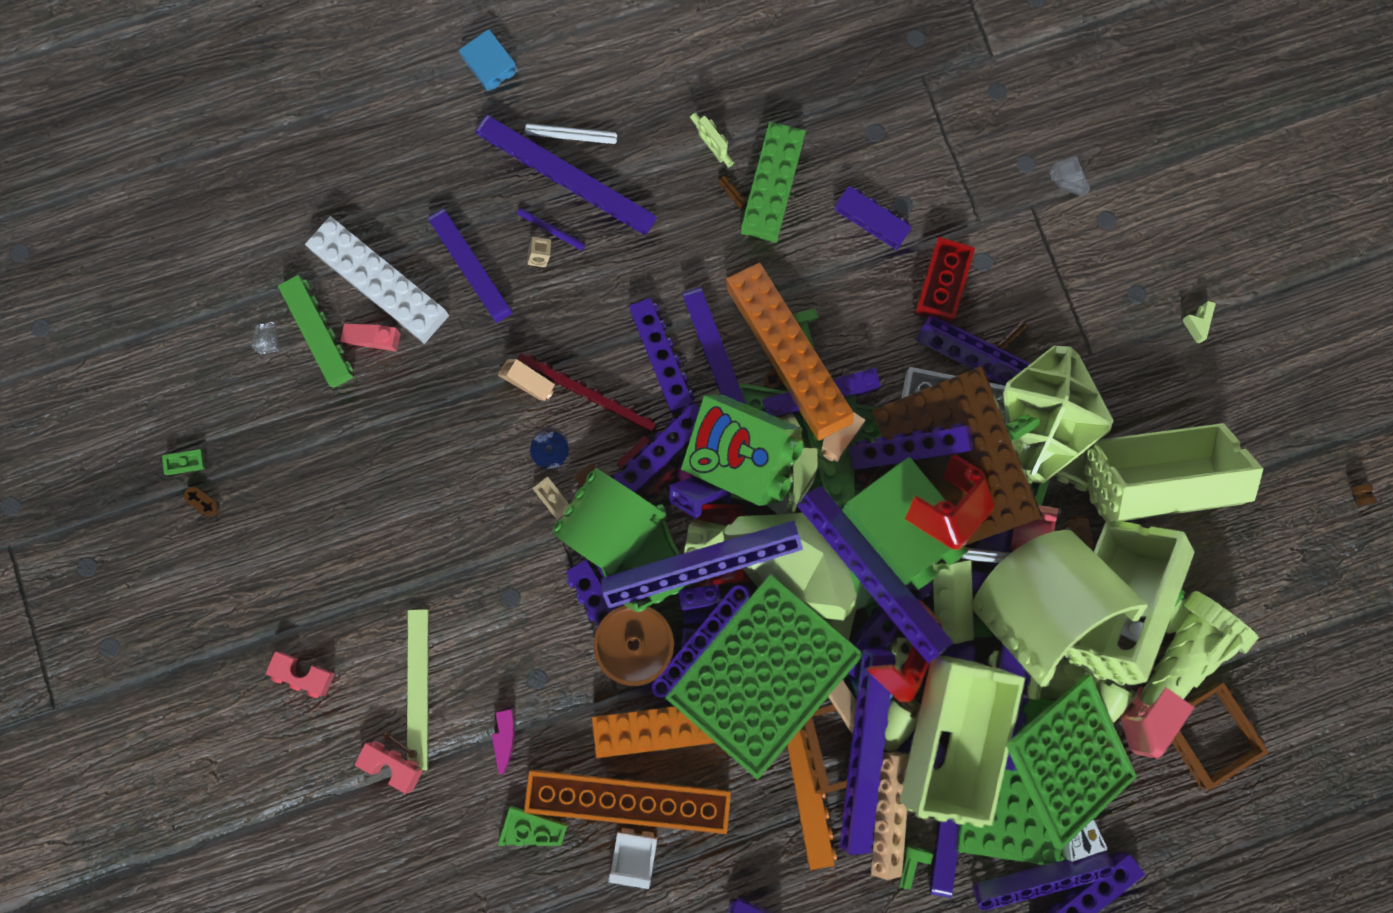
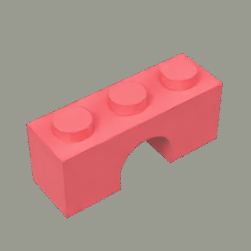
(284, 669)
(404, 772)

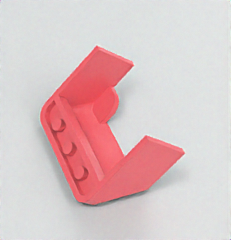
(1154, 726)

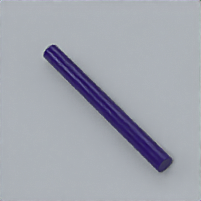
(551, 229)

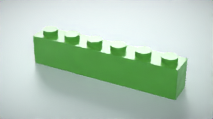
(315, 331)

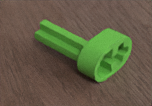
(803, 318)
(913, 856)

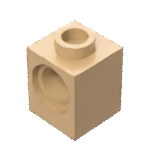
(539, 252)

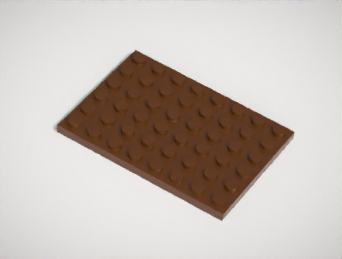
(972, 402)

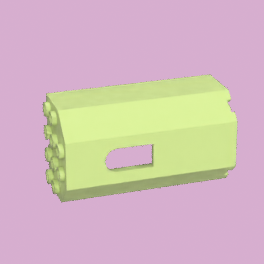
(1170, 473)
(1154, 567)
(980, 713)

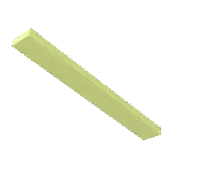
(418, 686)

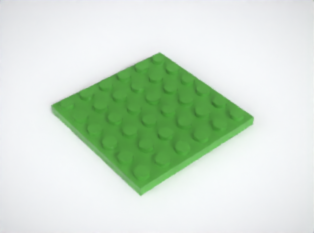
(1071, 761)

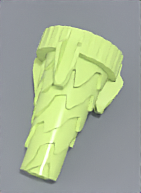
(1202, 641)

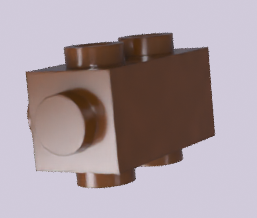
(1082, 529)

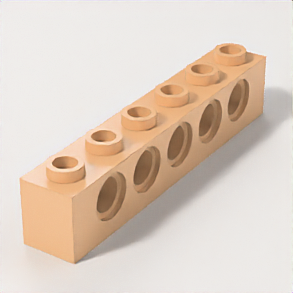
(890, 818)

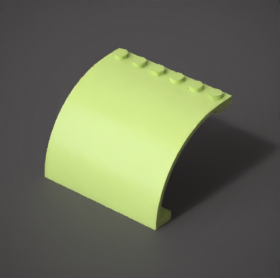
(1050, 598)

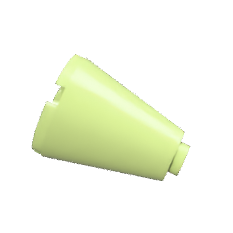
(1115, 697)
(901, 722)

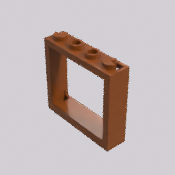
(1245, 726)
(814, 755)

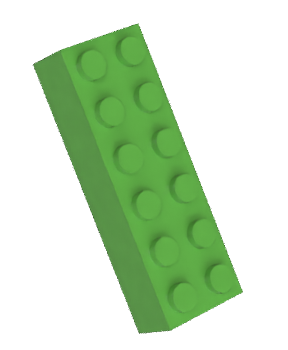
(773, 182)

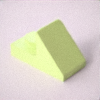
(1200, 325)

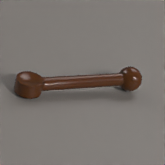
(411, 753)

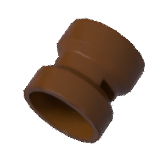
(1366, 499)

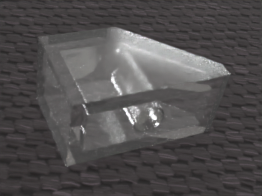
(1070, 176)

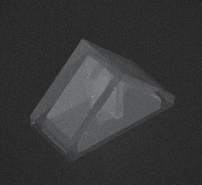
(265, 338)

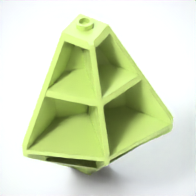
(1068, 409)
(811, 574)

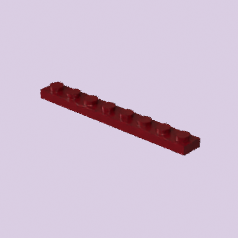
(594, 396)

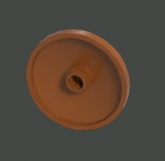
(633, 645)

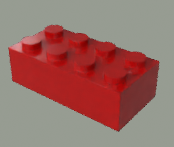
(945, 279)

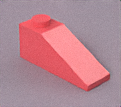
(371, 336)

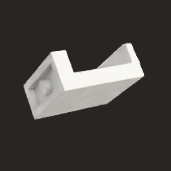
(633, 858)

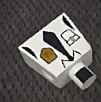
(1085, 843)

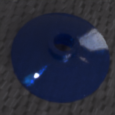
(550, 459)

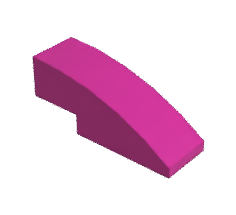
(505, 739)

